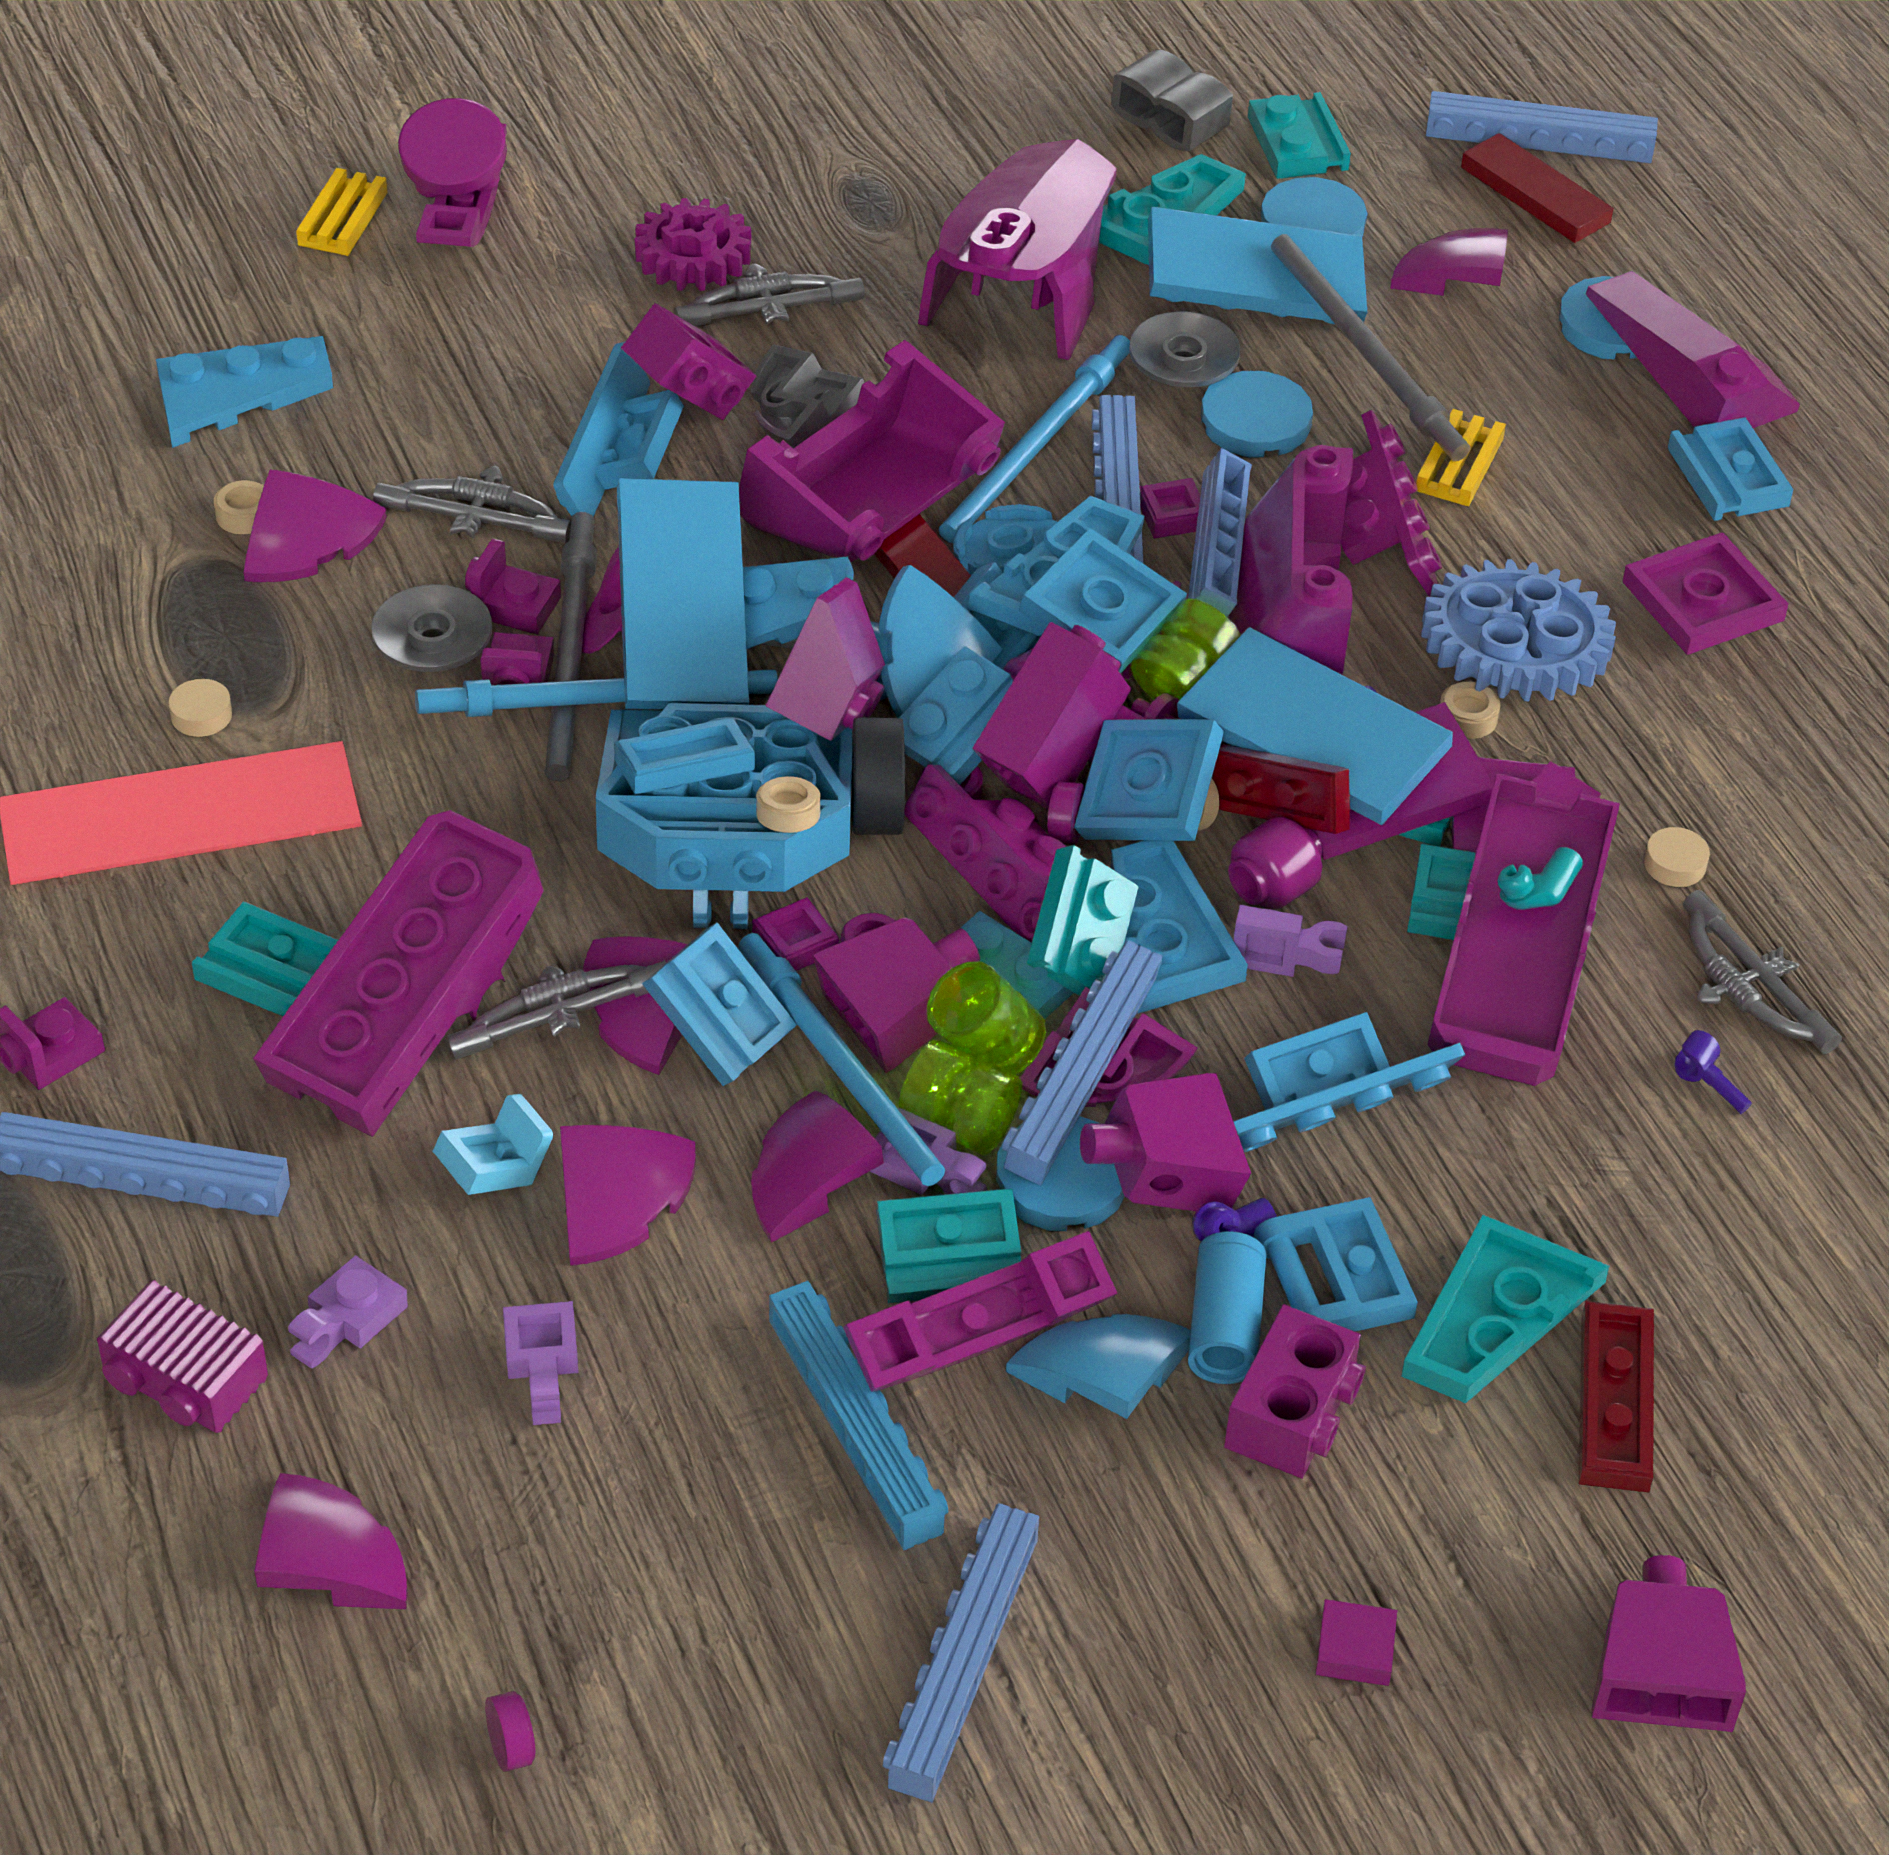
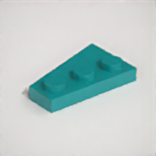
(1190, 186)
(1496, 1307)

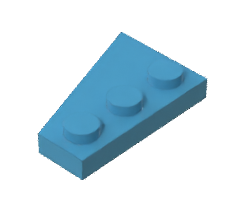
(227, 382)
(1004, 594)
(783, 595)
(1178, 923)

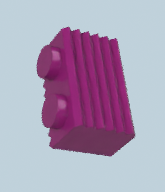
(182, 1357)

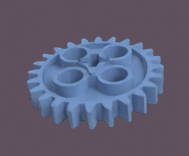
(1518, 630)

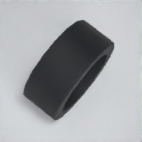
(878, 776)

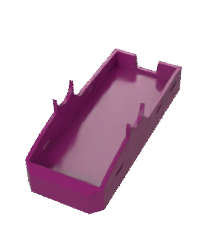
(1520, 969)
(405, 970)

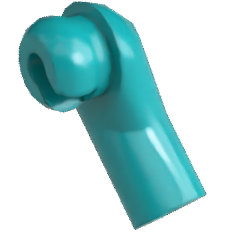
(1548, 888)

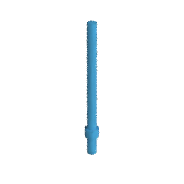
(1090, 379)
(480, 698)
(786, 987)

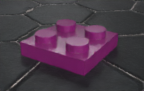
(1705, 593)

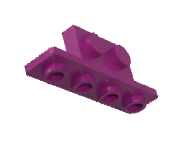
(1381, 507)
(989, 844)

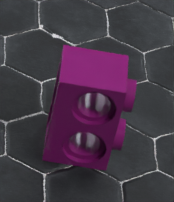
(688, 361)
(1288, 1388)

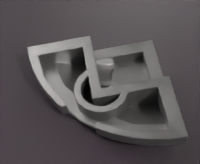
(799, 395)

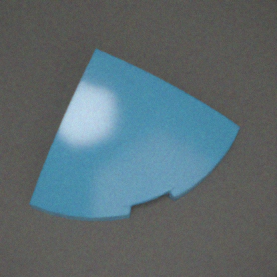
(925, 635)
(1103, 1359)

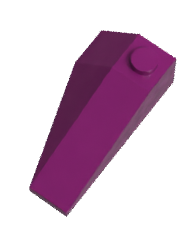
(1690, 359)

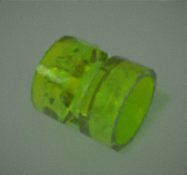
(1185, 651)
(986, 1017)
(962, 1097)

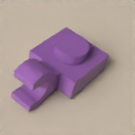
(1276, 943)
(960, 1167)
(346, 1306)
(541, 1346)

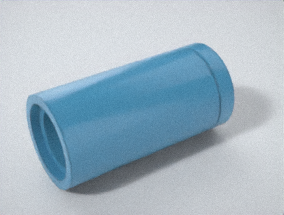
(1227, 1307)

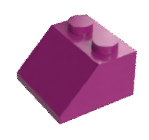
(831, 666)

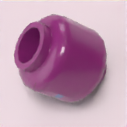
(1275, 863)

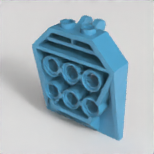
(708, 829)

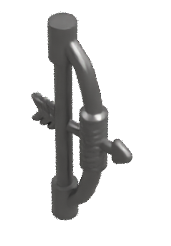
(765, 285)
(479, 492)
(1736, 985)
(552, 1002)

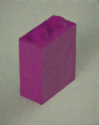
(1053, 713)

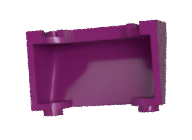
(872, 464)
(1292, 559)

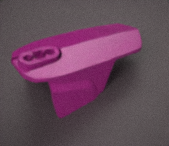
(1030, 222)

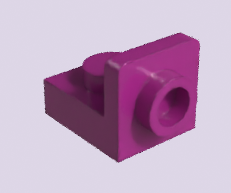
(510, 593)
(517, 659)
(48, 1042)

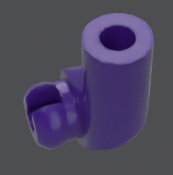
(1217, 1217)

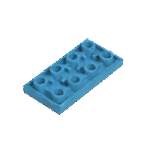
(1233, 264)
(681, 593)
(1303, 710)

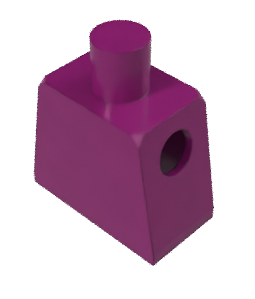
(885, 982)
(1171, 1144)
(1669, 1653)

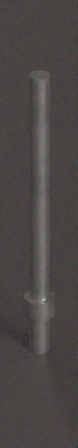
(1425, 412)
(577, 566)

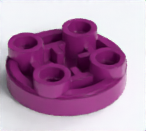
(452, 147)

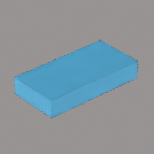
(684, 755)

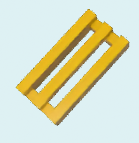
(333, 208)
(1471, 432)

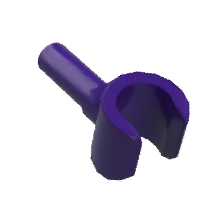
(1697, 1063)

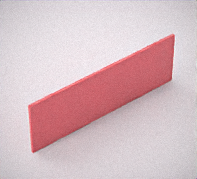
(177, 812)

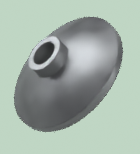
(1184, 349)
(431, 628)

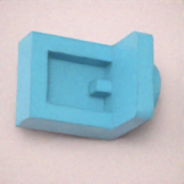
(497, 1153)

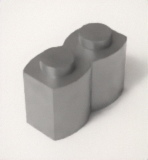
(1171, 100)

